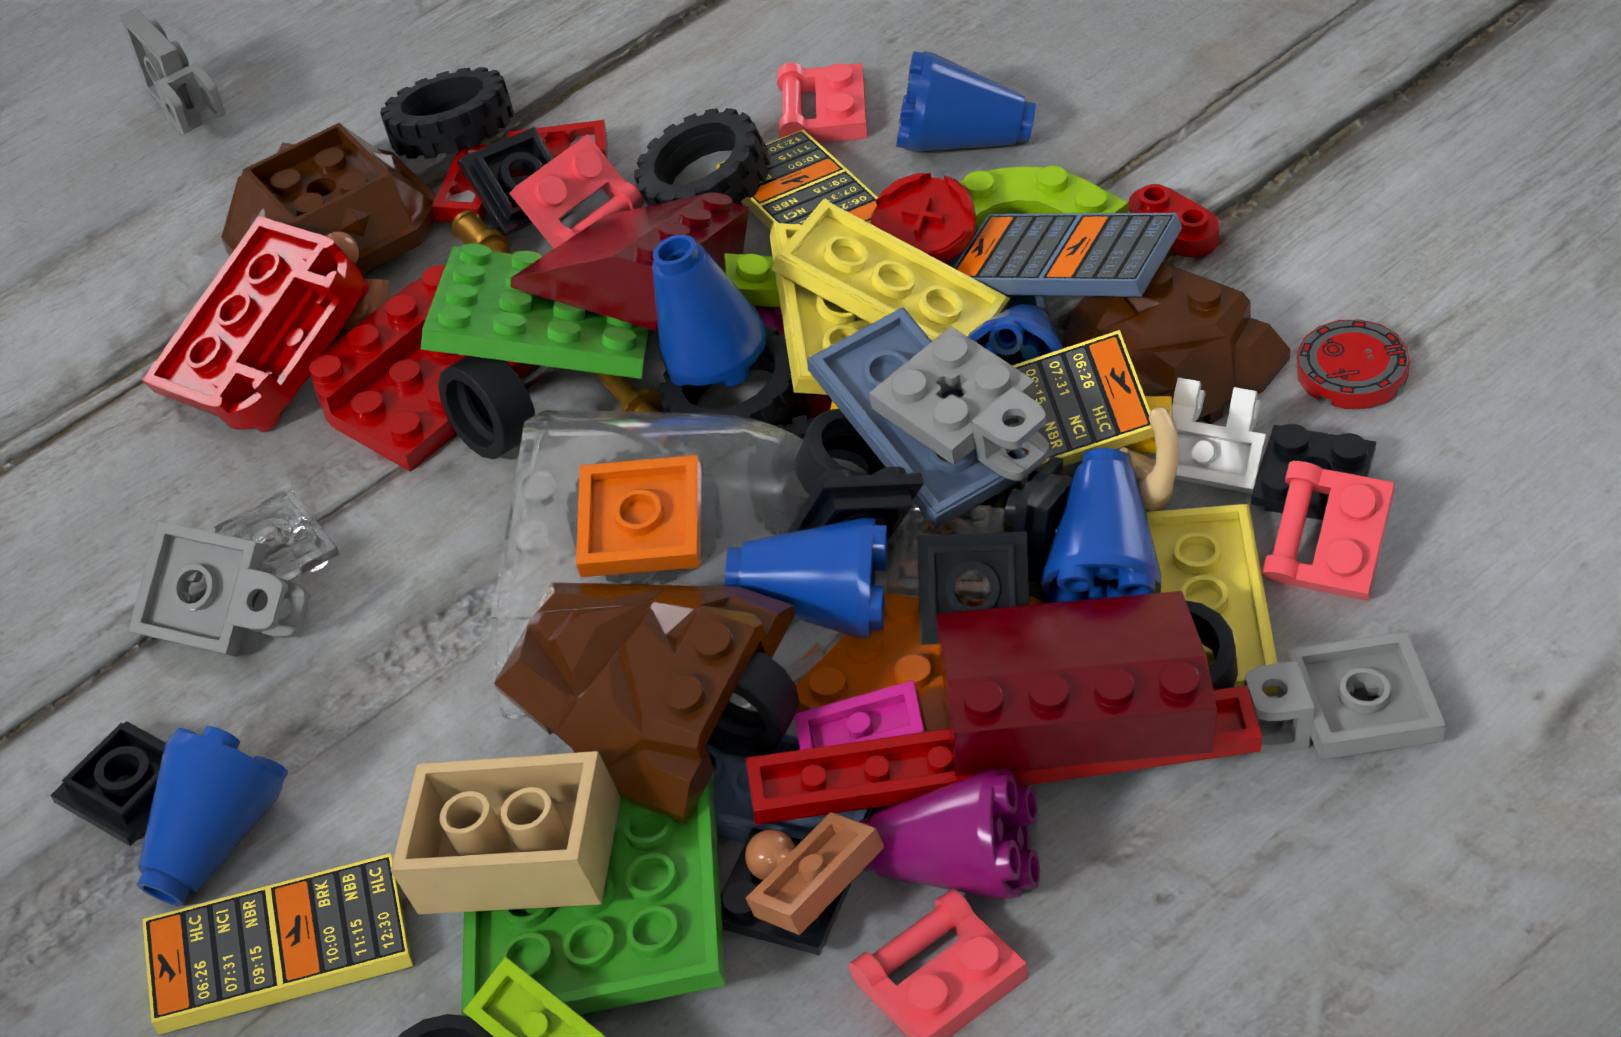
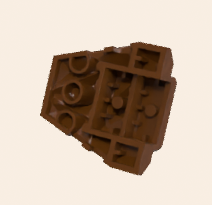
(1188, 332)
(641, 677)

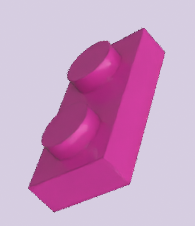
(863, 718)

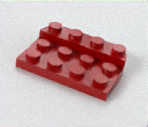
(260, 326)
(383, 385)

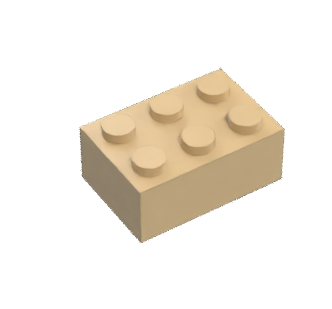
(507, 833)

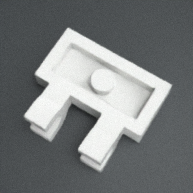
(1214, 453)

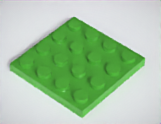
(486, 318)
(647, 939)

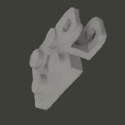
(168, 77)
(991, 416)
(235, 597)
(1319, 701)

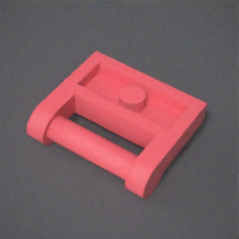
(838, 101)
(568, 183)
(1348, 536)
(950, 986)

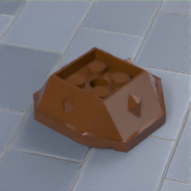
(336, 186)

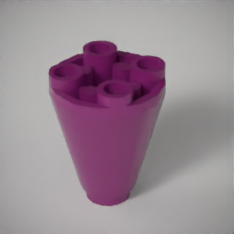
(962, 837)

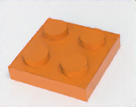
(639, 516)

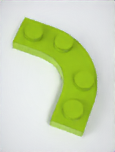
(1036, 192)

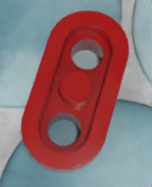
(1199, 226)

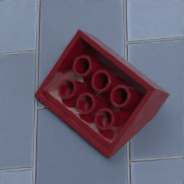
(612, 259)
(1075, 683)

